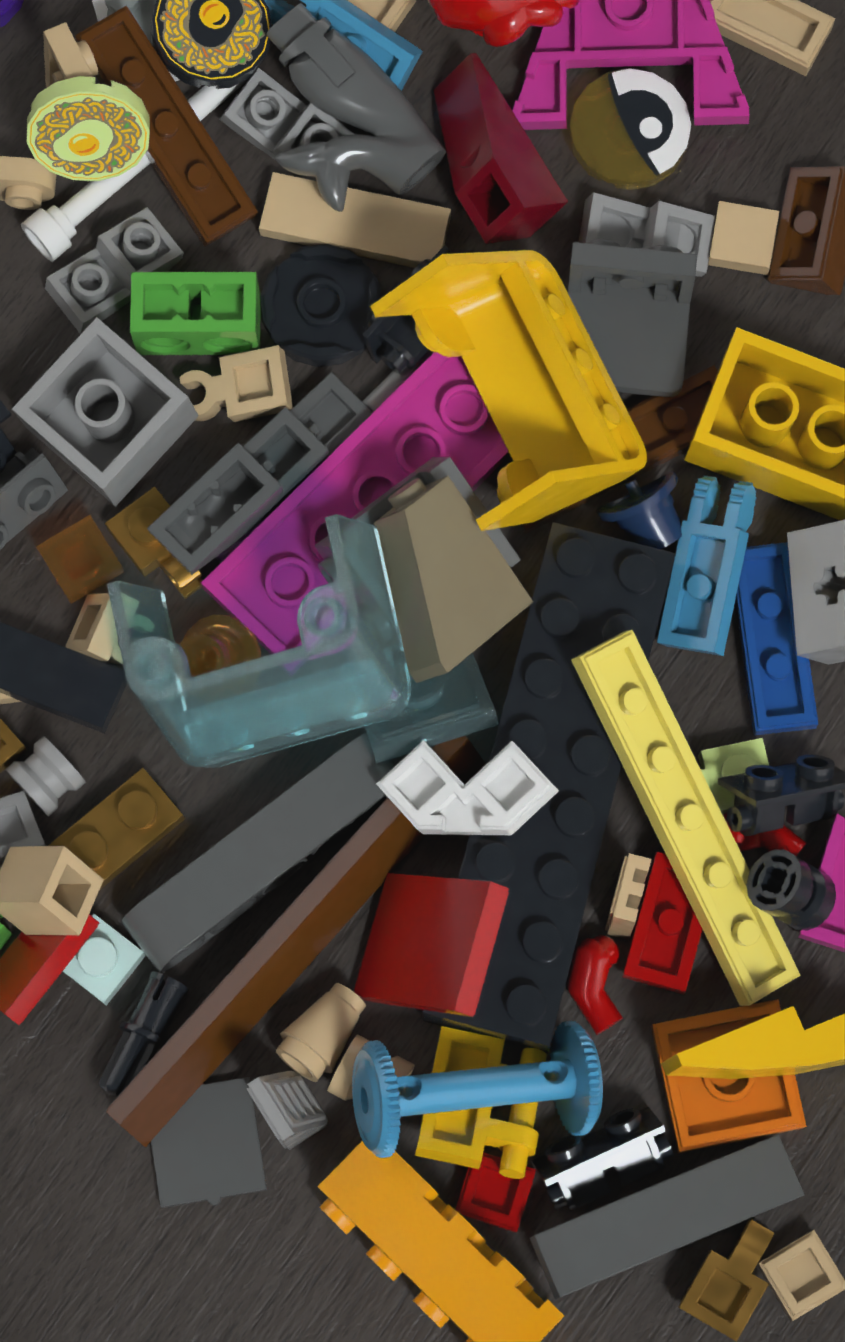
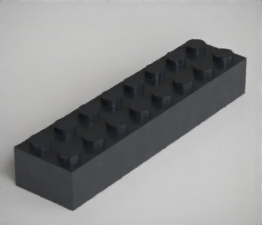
(583, 596)

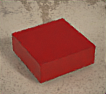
(493, 1197)

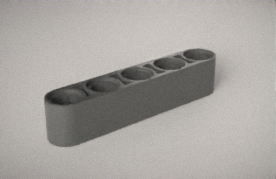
(258, 856)

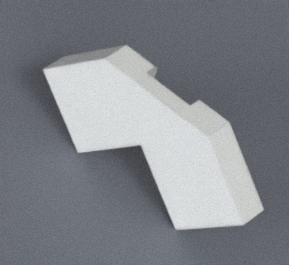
(489, 804)

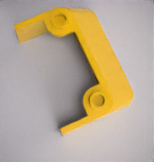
(533, 372)

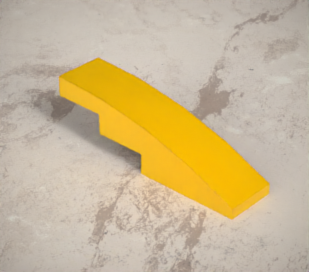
(764, 1049)

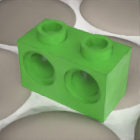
(195, 313)

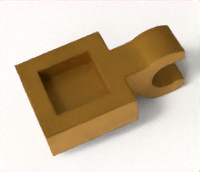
(147, 554)
(726, 1289)

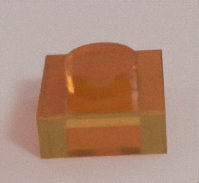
(80, 559)

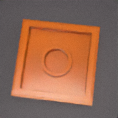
(717, 1109)

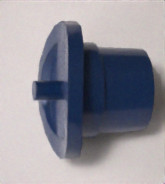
(646, 512)

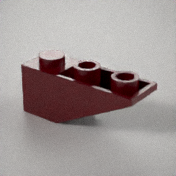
(492, 158)

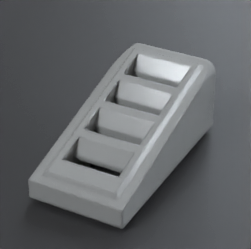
(287, 1107)

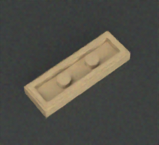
(368, 226)

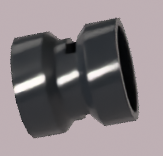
(791, 890)

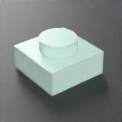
(104, 962)

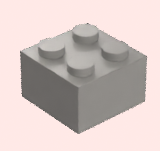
(106, 411)

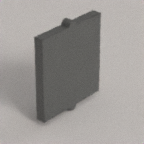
(210, 1147)

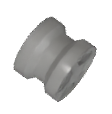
(46, 775)

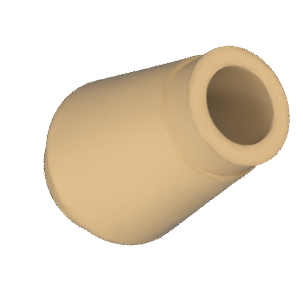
(320, 1034)

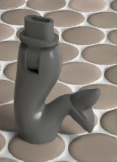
(356, 90)

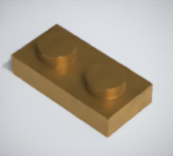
(122, 827)

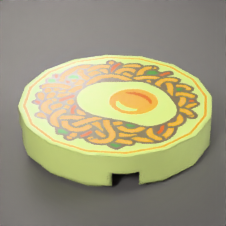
(88, 129)

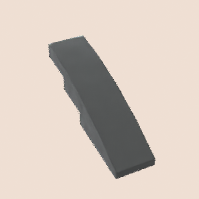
(258, 476)
(666, 1216)

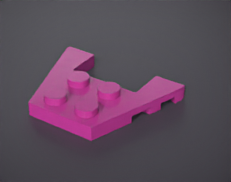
(628, 36)

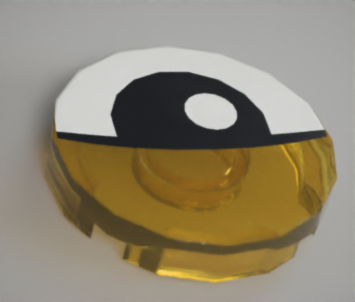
(630, 128)

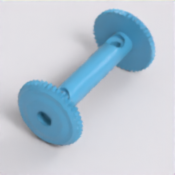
(569, 1079)

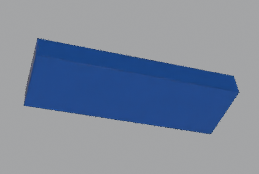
(775, 676)

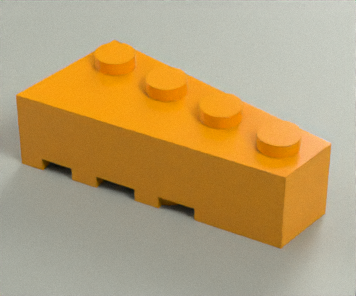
(435, 1250)

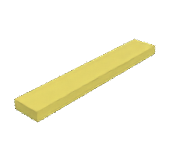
(685, 816)

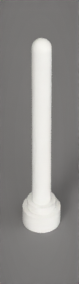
(53, 228)

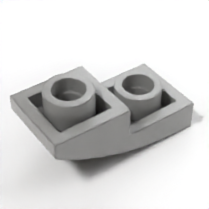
(277, 119)
(102, 278)

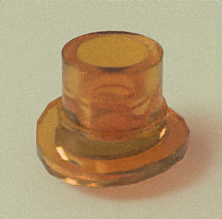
(218, 643)

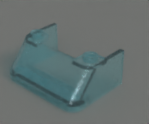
(335, 682)

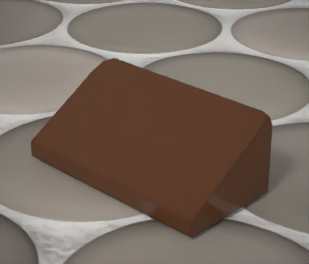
(811, 232)

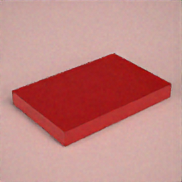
(431, 943)

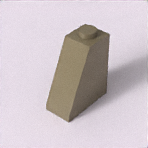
(444, 577)

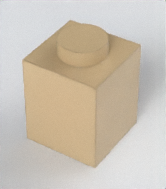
(47, 890)

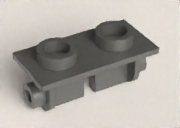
(26, 491)

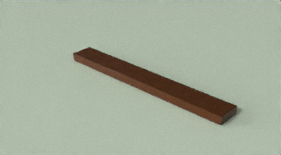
(276, 961)

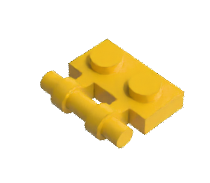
(462, 1134)

